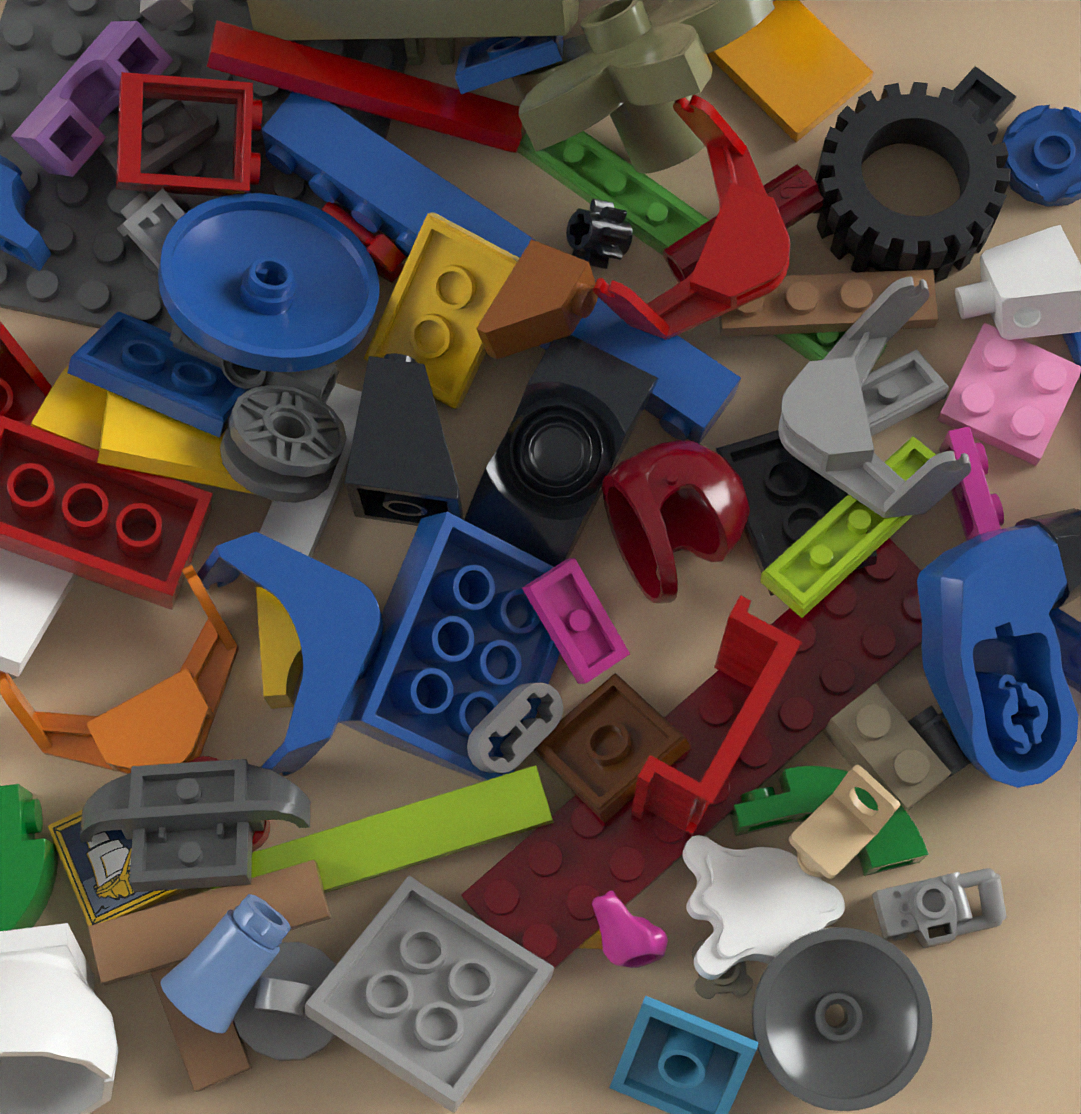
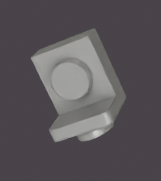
(150, 222)

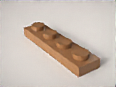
(823, 304)

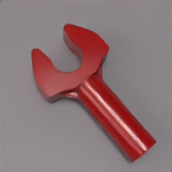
(383, 251)

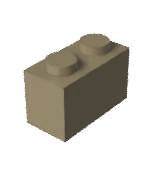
(887, 747)

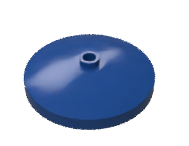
(268, 282)

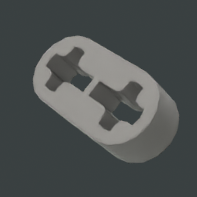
(523, 735)

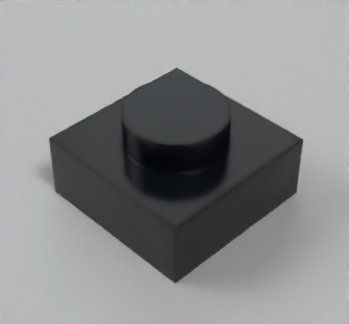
(986, 93)

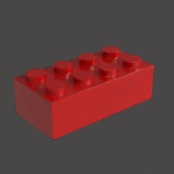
(95, 517)

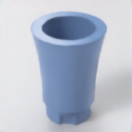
(226, 964)

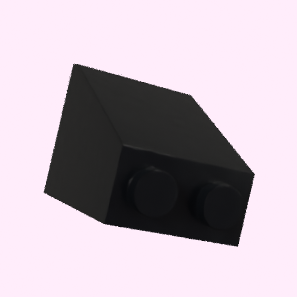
(398, 447)

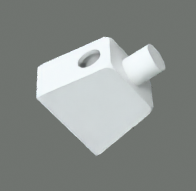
(1027, 287)

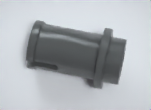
(939, 739)

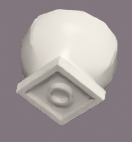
(53, 1027)

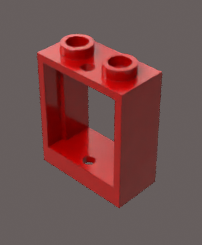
(247, 118)

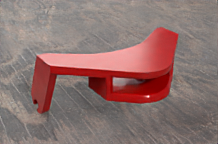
(743, 252)

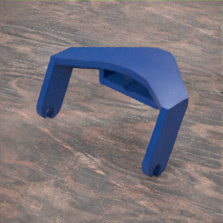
(335, 626)

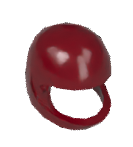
(671, 502)

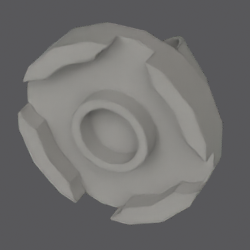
(274, 1010)

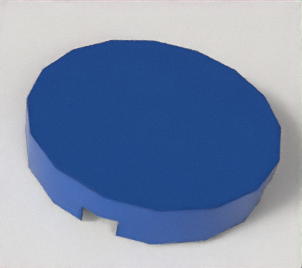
(1045, 155)

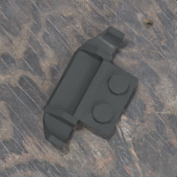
(193, 820)

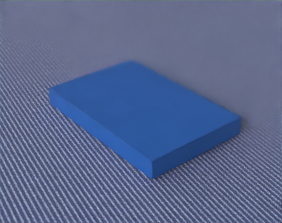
(146, 368)

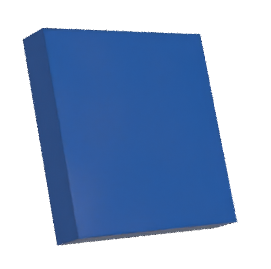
(504, 58)

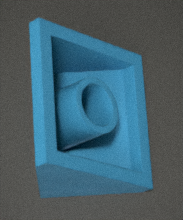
(682, 1062)

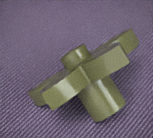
(634, 67)

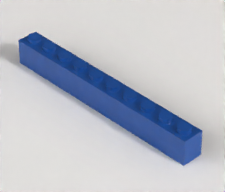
(396, 192)

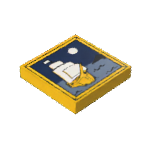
(101, 871)

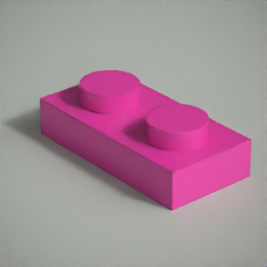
(975, 505)
(576, 621)

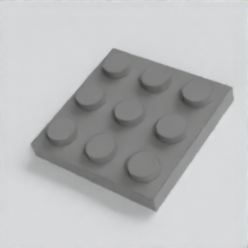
(429, 993)

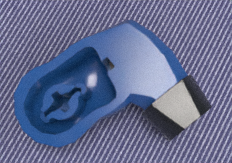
(996, 648)

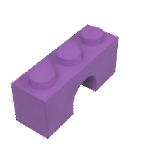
(67, 121)

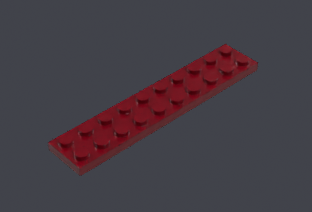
(849, 643)

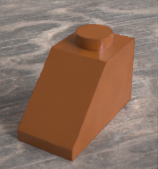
(538, 301)

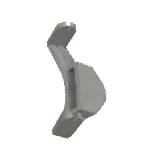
(828, 421)

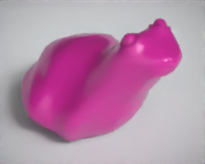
(627, 938)

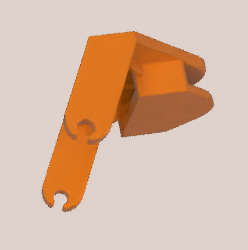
(153, 727)

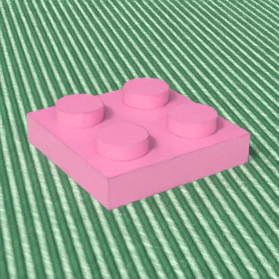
(1010, 394)

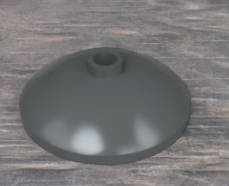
(882, 1028)

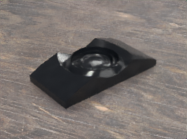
(560, 449)

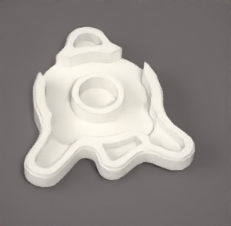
(754, 902)

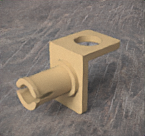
(842, 825)

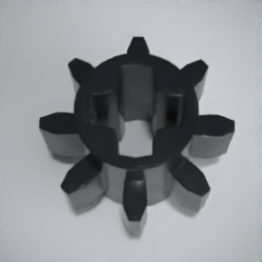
(599, 233)

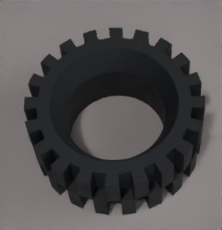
(900, 241)

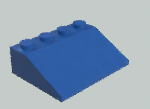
(452, 645)

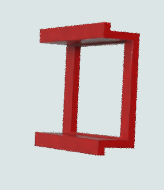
(754, 656)

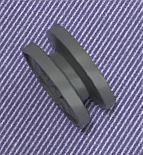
(282, 443)

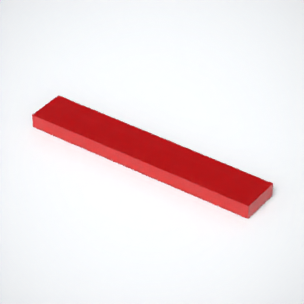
(364, 87)

